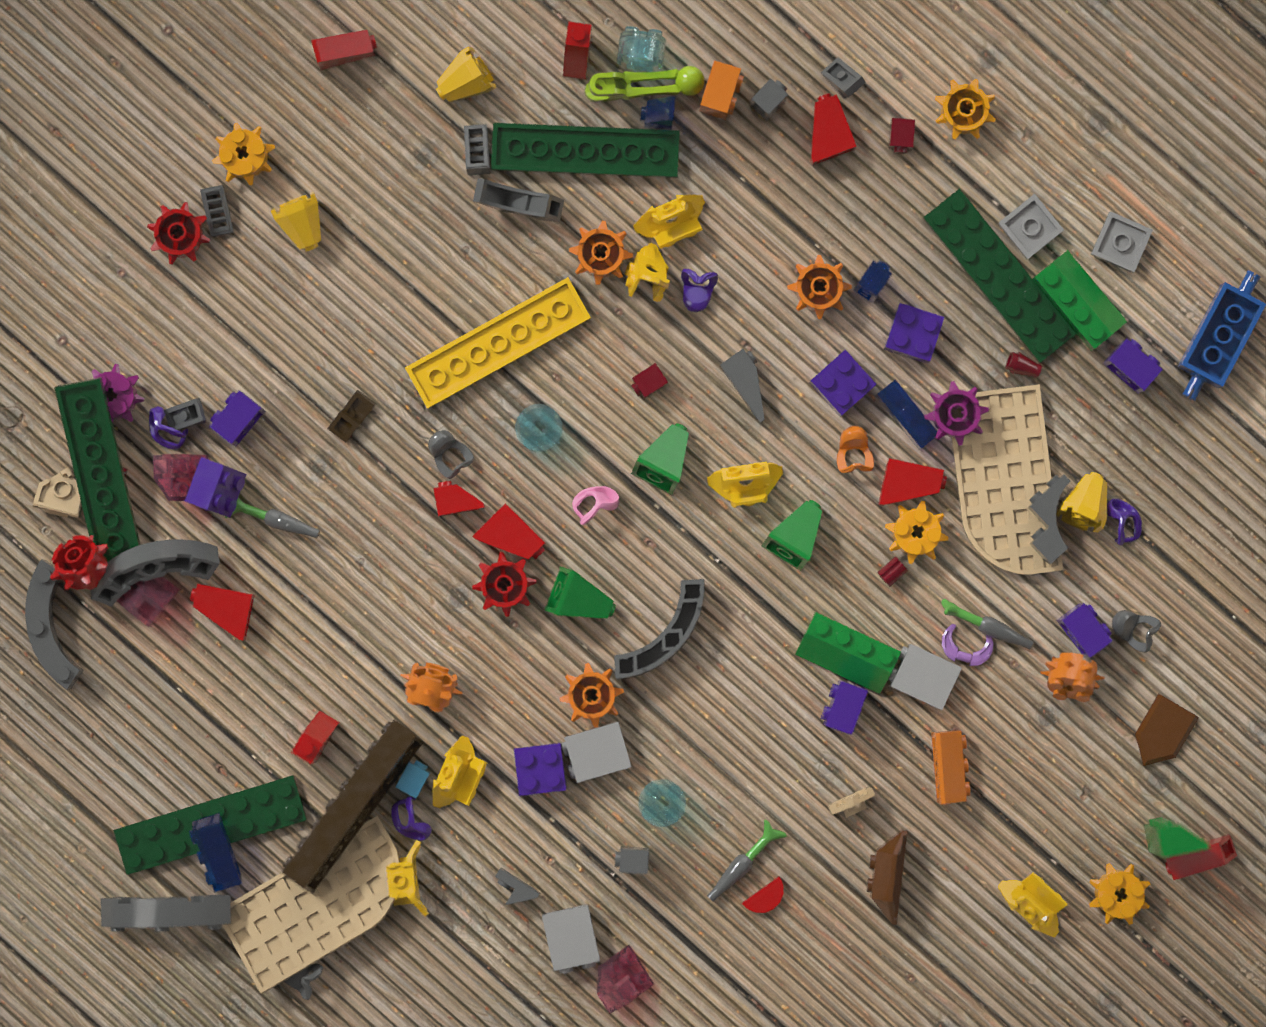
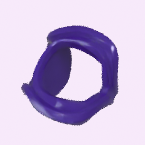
(694, 296)
(156, 418)
(1122, 510)
(413, 830)

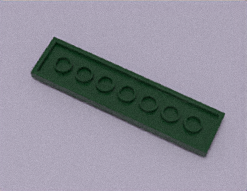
(585, 150)
(999, 276)
(97, 465)
(242, 813)

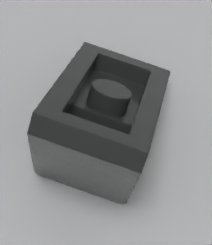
(843, 78)
(185, 414)
(521, 890)

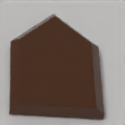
(1163, 730)

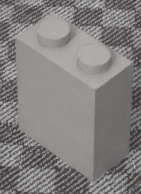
(924, 676)
(596, 752)
(571, 938)

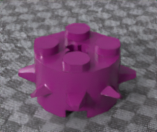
(125, 390)
(970, 413)

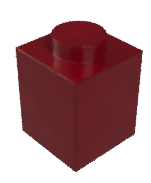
(901, 135)
(648, 381)

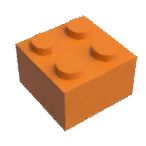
(720, 89)

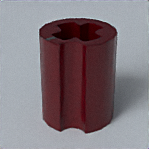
(892, 571)

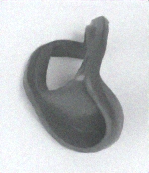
(439, 444)
(1125, 623)
(302, 980)

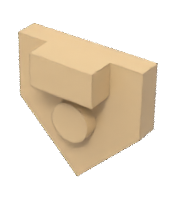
(59, 495)
(852, 803)

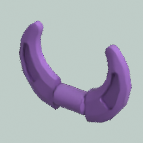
(974, 659)

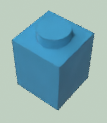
(413, 778)

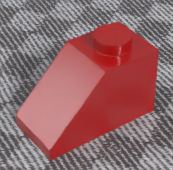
(453, 499)

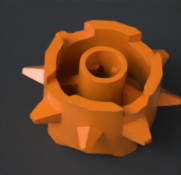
(601, 239)
(819, 274)
(1072, 677)
(430, 686)
(605, 692)

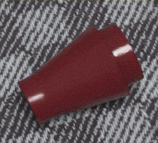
(1022, 365)

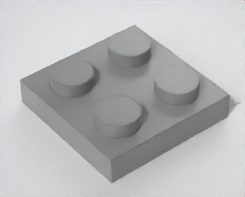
(1030, 226)
(1121, 242)

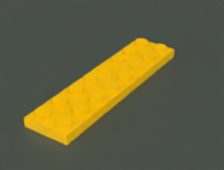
(497, 343)

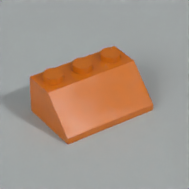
(950, 766)

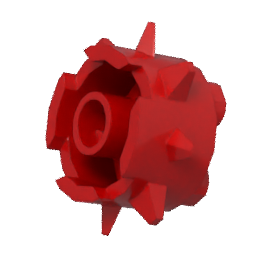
(172, 221)
(79, 563)
(493, 575)

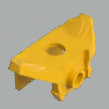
(655, 220)
(637, 270)
(763, 477)
(458, 775)
(404, 880)
(1034, 902)

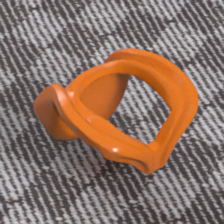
(854, 438)

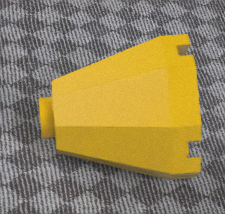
(465, 77)
(300, 221)
(1086, 504)

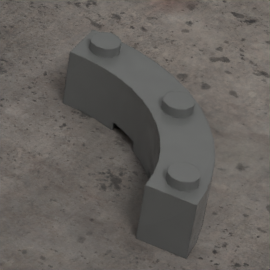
(154, 561)
(42, 629)
(672, 637)
(165, 912)

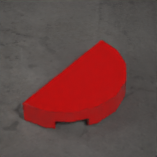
(766, 898)

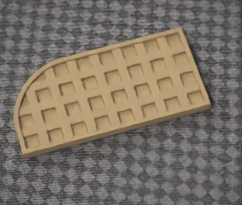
(1000, 475)
(288, 929)

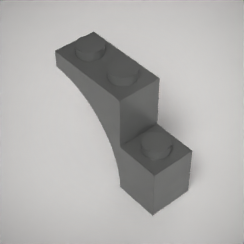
(518, 201)
(1043, 505)

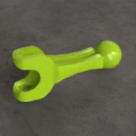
(617, 85)

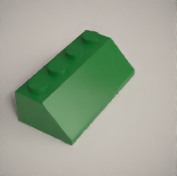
(1079, 300)
(847, 652)
(1171, 839)

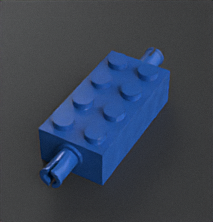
(1221, 335)

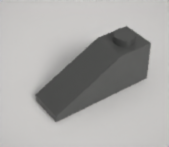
(744, 378)

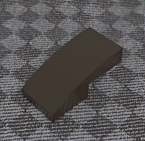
(351, 416)

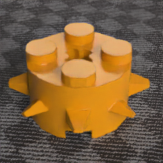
(970, 97)
(246, 167)
(930, 533)
(1107, 900)

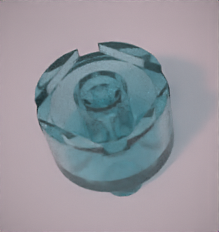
(641, 49)
(527, 421)
(671, 812)

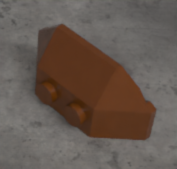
(887, 875)

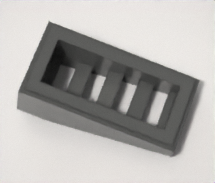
(482, 163)
(220, 189)

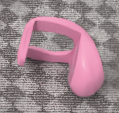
(605, 498)

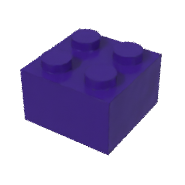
(914, 333)
(1133, 365)
(842, 383)
(236, 418)
(215, 487)
(1085, 630)
(844, 707)
(540, 769)

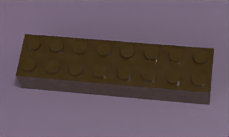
(352, 806)

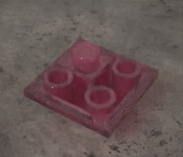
(175, 474)
(148, 599)
(621, 980)

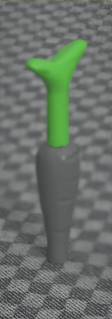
(277, 520)
(988, 625)
(743, 863)

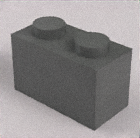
(769, 99)
(632, 860)

